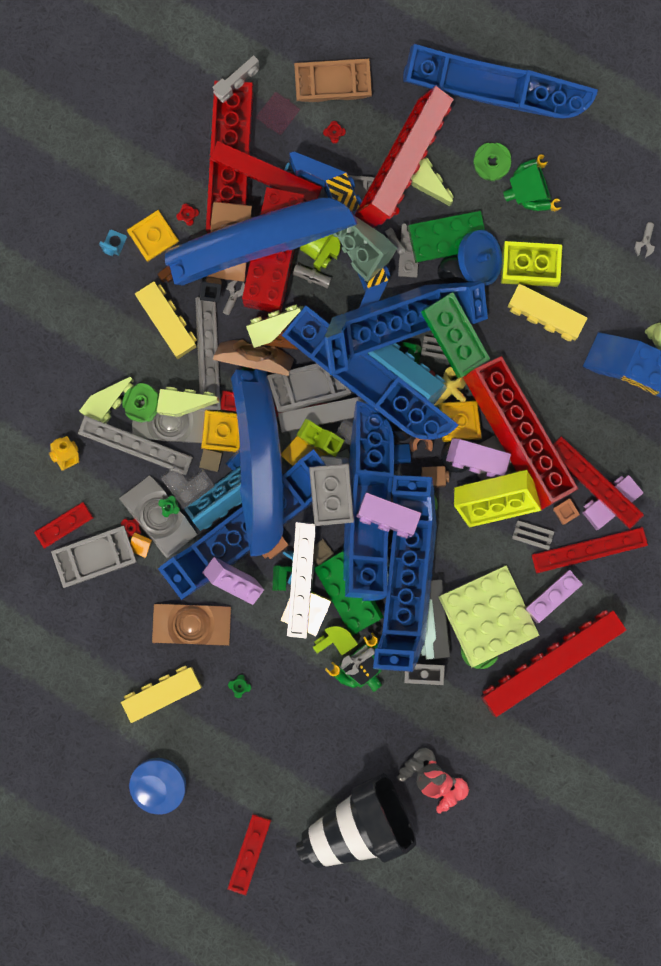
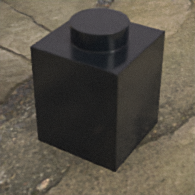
(210, 289)

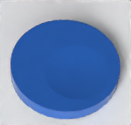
(480, 257)
(157, 786)

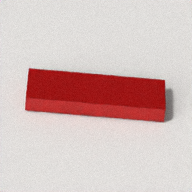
(63, 525)

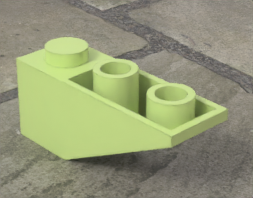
(431, 183)
(268, 329)
(180, 403)
(98, 404)

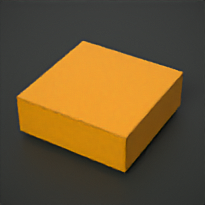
(140, 544)

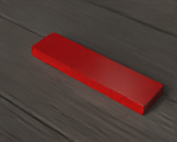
(249, 854)

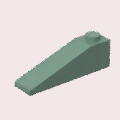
(366, 248)

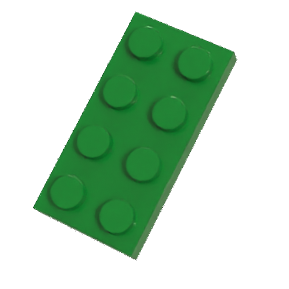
(442, 236)
(455, 335)
(353, 611)

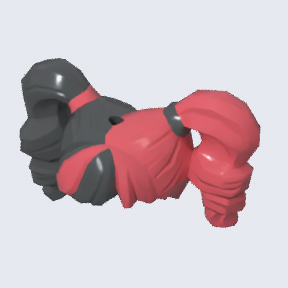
(433, 780)

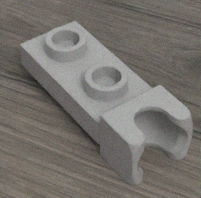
(224, 88)
(407, 264)

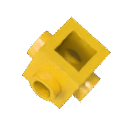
(64, 452)

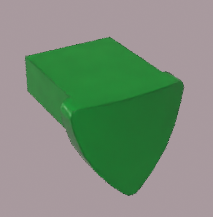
(413, 349)
(279, 577)

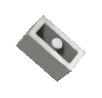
(425, 675)

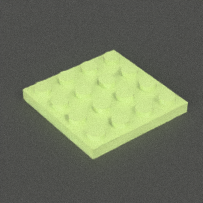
(488, 616)

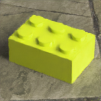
(531, 264)

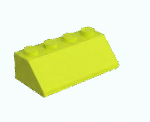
(497, 498)

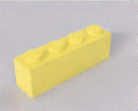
(547, 312)
(165, 319)
(162, 694)

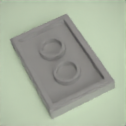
(331, 494)

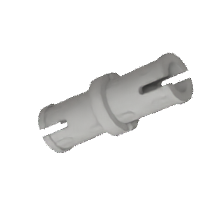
(312, 276)

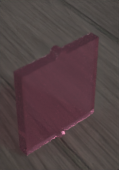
(278, 113)

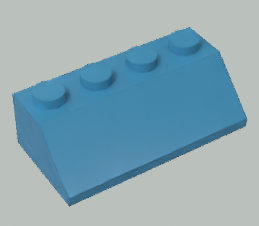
(409, 371)
(216, 501)

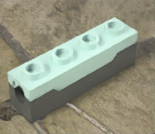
(436, 640)

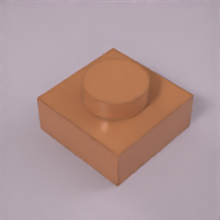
(566, 511)

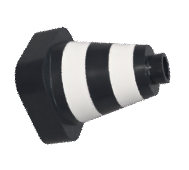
(360, 828)

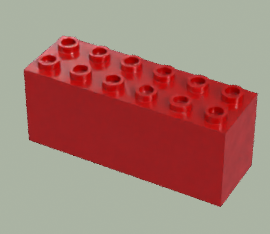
(270, 275)

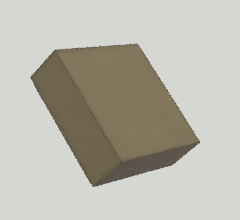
(210, 460)
(322, 552)

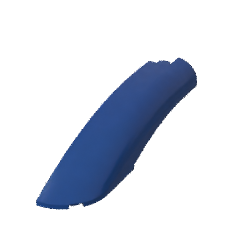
(497, 84)
(257, 238)
(372, 382)
(259, 459)
(371, 473)

